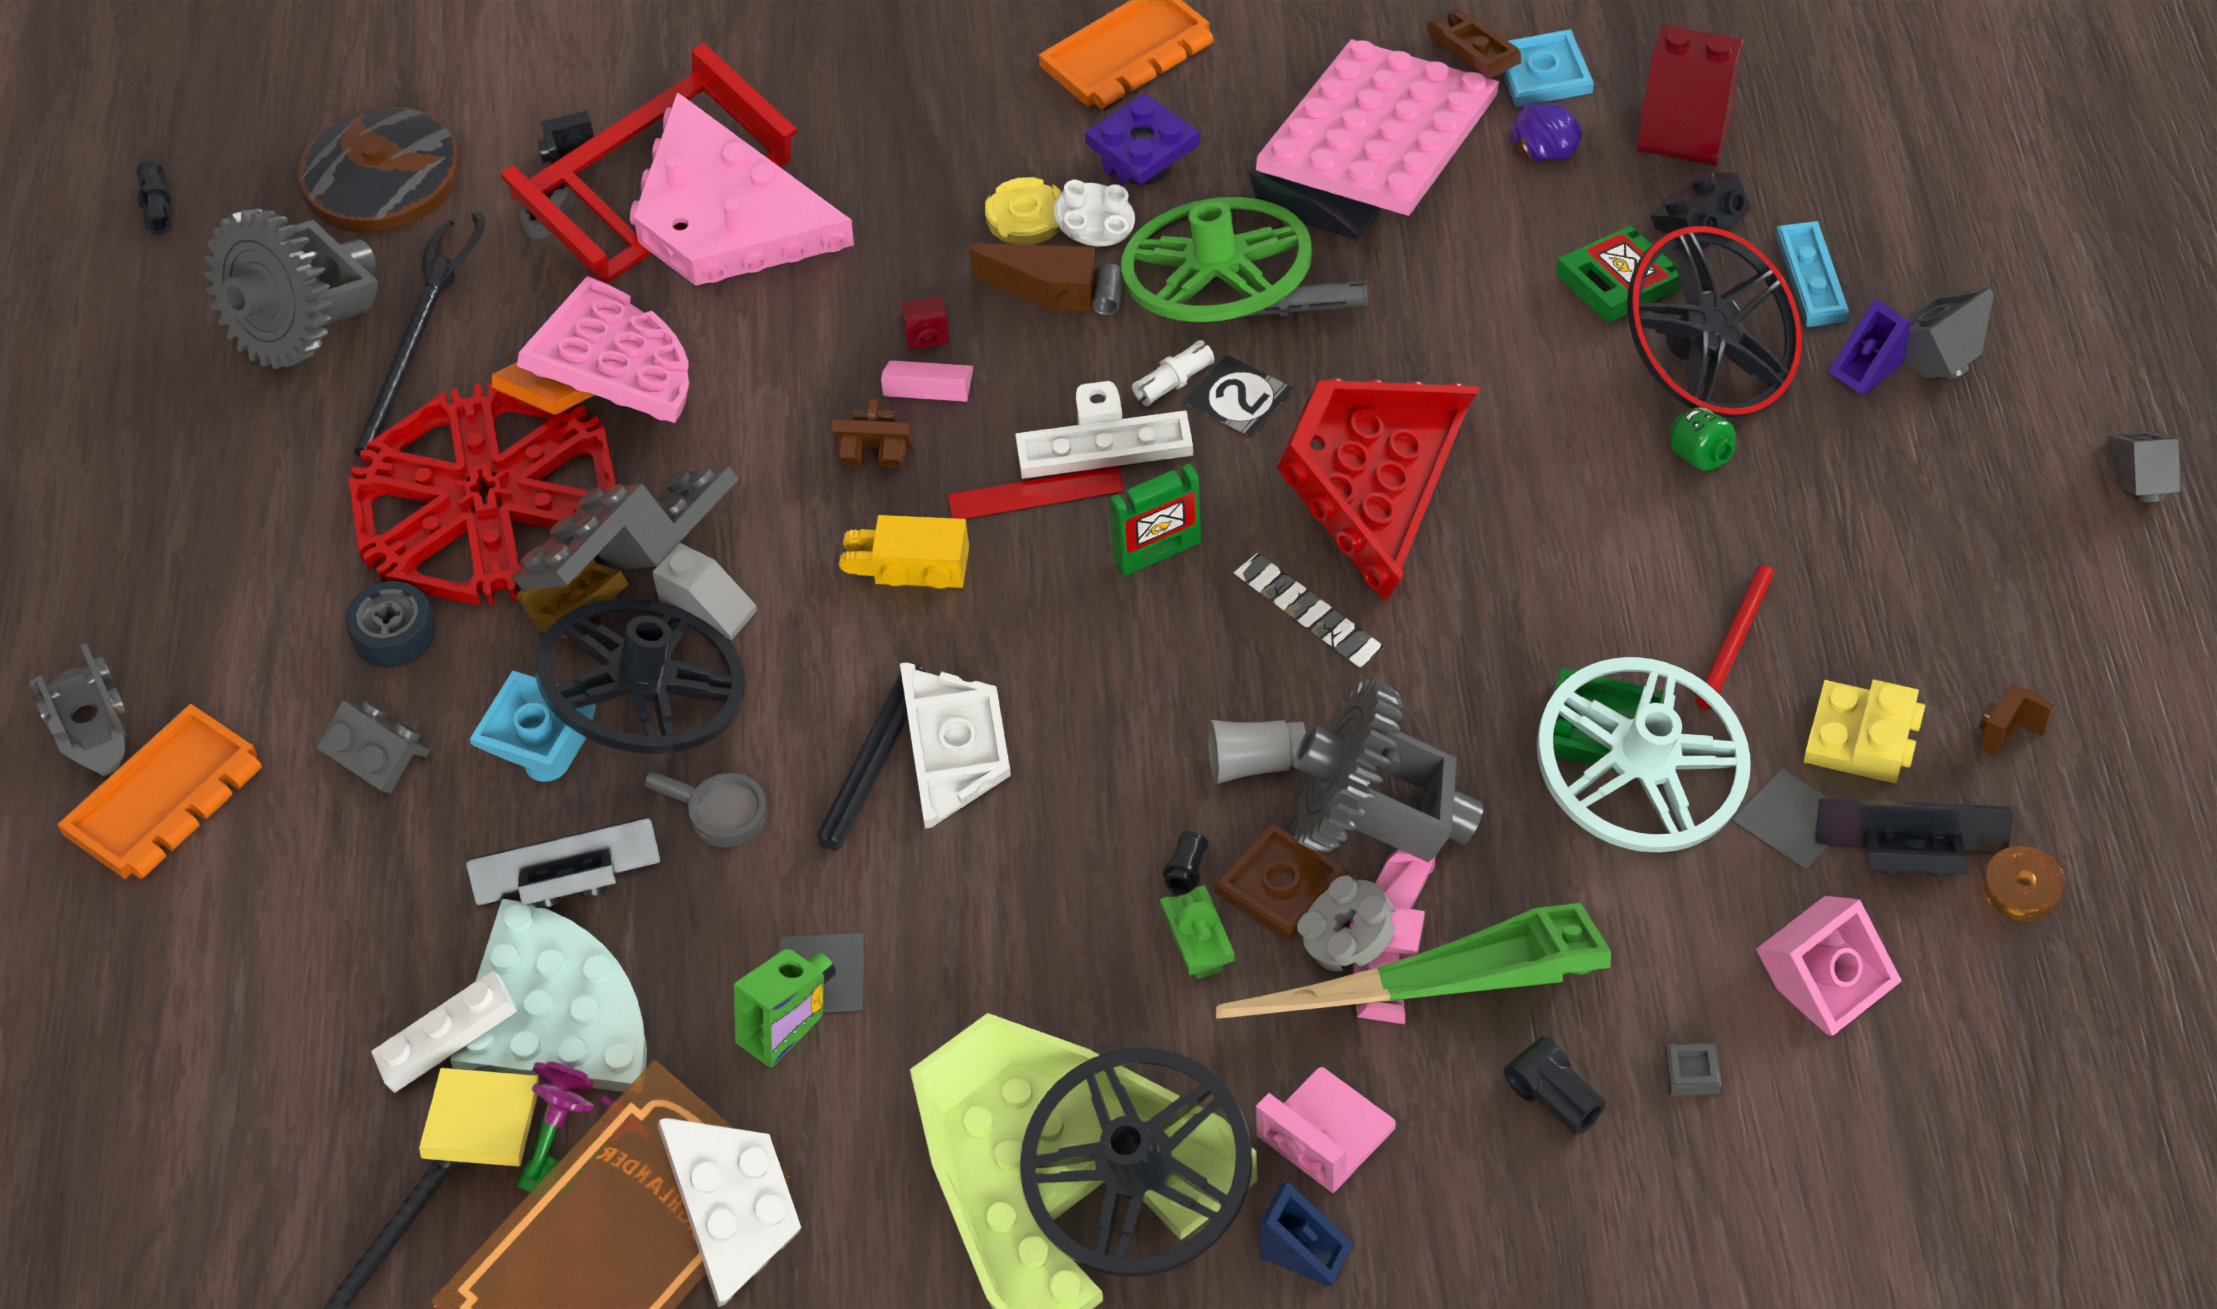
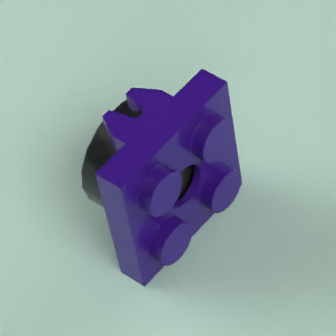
(1141, 141)

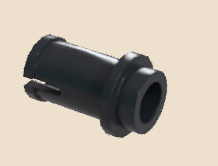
(1182, 872)

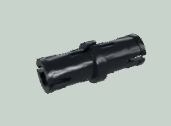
(153, 197)

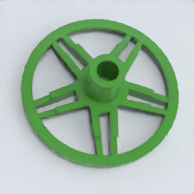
(1216, 253)

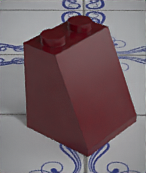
(1690, 94)

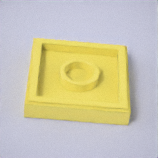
(479, 1117)

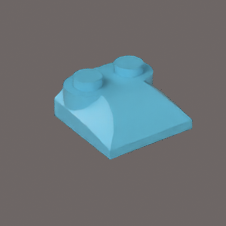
(527, 731)

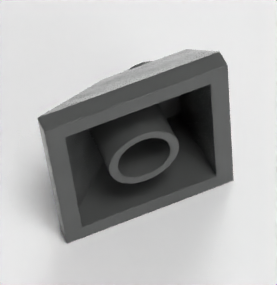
(1948, 333)

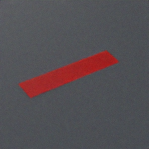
(1035, 492)

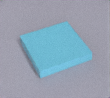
(1548, 69)

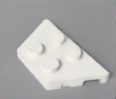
(954, 740)
(731, 1199)

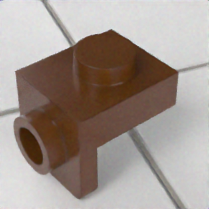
(2015, 708)

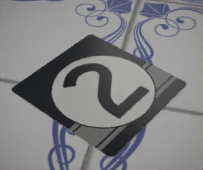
(1238, 395)

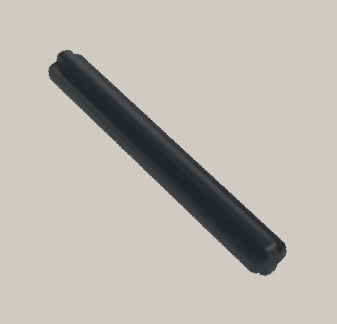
(865, 768)

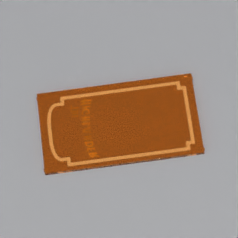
(602, 1222)

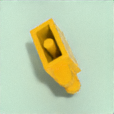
(909, 551)

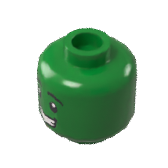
(1703, 439)

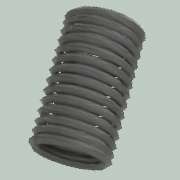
(1107, 289)

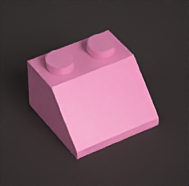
(1830, 962)

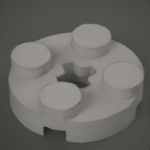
(1328, 914)

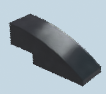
(1316, 206)

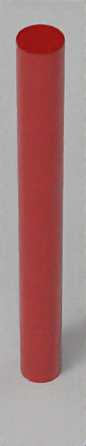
(1737, 631)

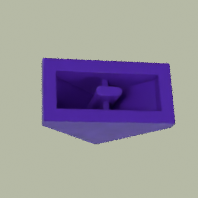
(1873, 348)

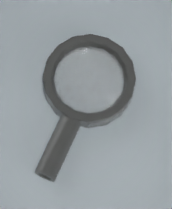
(721, 809)

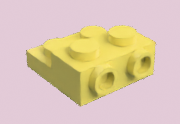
(1865, 729)

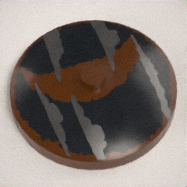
(379, 169)

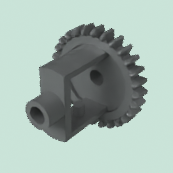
(270, 287)
(1344, 763)

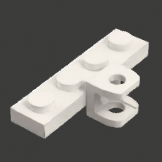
(1103, 437)

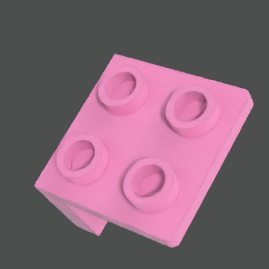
(1323, 1128)

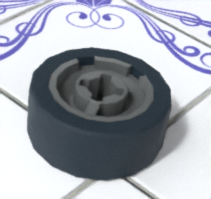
(390, 624)

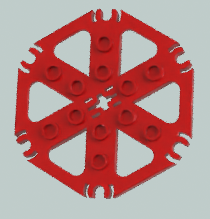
(455, 489)

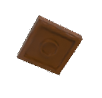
(1278, 880)

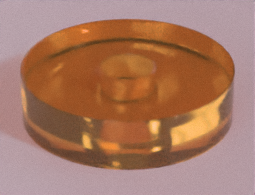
(2023, 901)

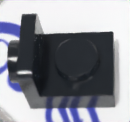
(564, 135)

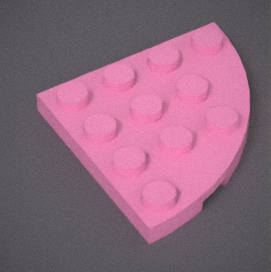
(611, 351)

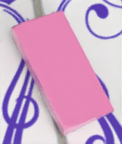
(926, 380)

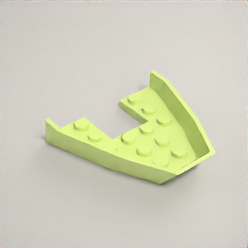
(974, 1116)

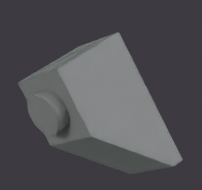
(703, 589)

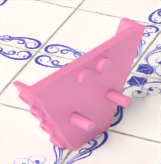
(734, 200)

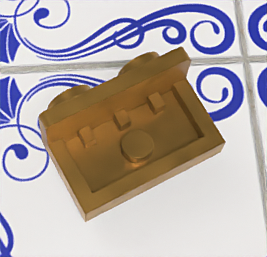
(589, 586)

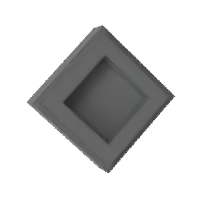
(1693, 1069)

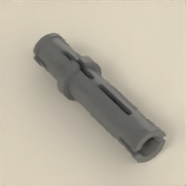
(1319, 297)

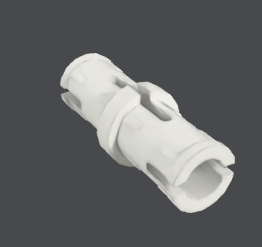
(1173, 373)

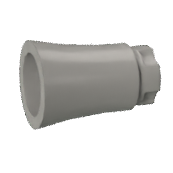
(1251, 747)

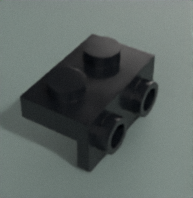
(1707, 200)

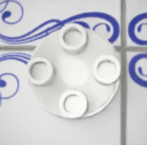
(1094, 213)

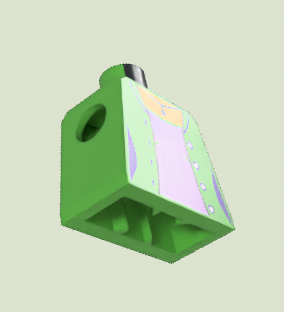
(780, 1003)

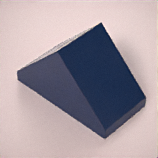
(1301, 1237)

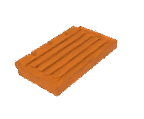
(1126, 49)
(159, 792)

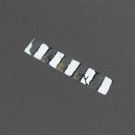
(1309, 610)

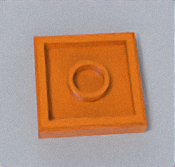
(537, 391)

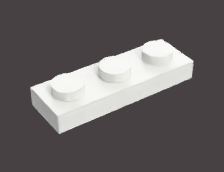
(443, 1031)

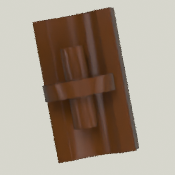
(872, 430)

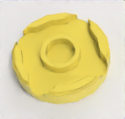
(1022, 211)

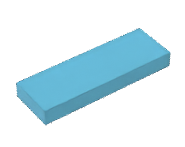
(1812, 274)

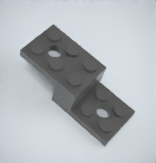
(624, 527)

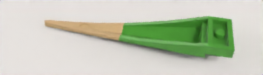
(1514, 953)

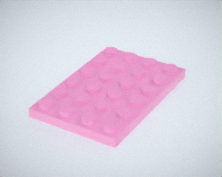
(1378, 126)

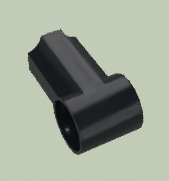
(1546, 1076)

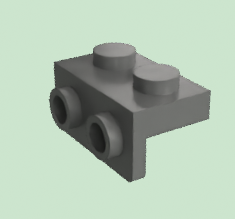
(370, 744)

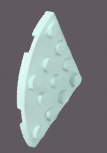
(567, 998)

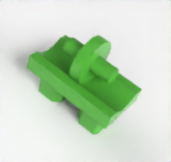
(1198, 932)

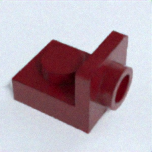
(925, 323)

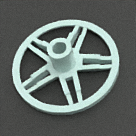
(1645, 750)

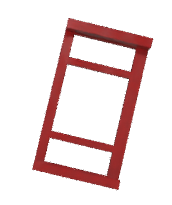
(708, 75)

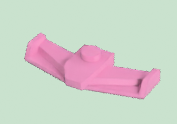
(1402, 883)

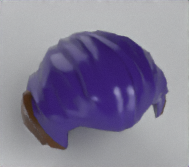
(1545, 132)

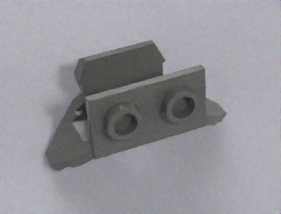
(92, 744)

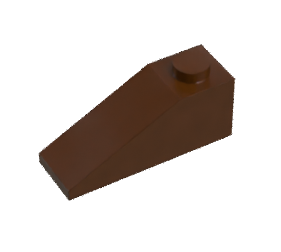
(1042, 274)

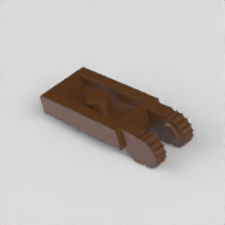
(1474, 43)

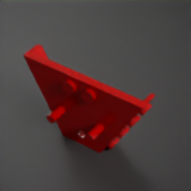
(1374, 465)

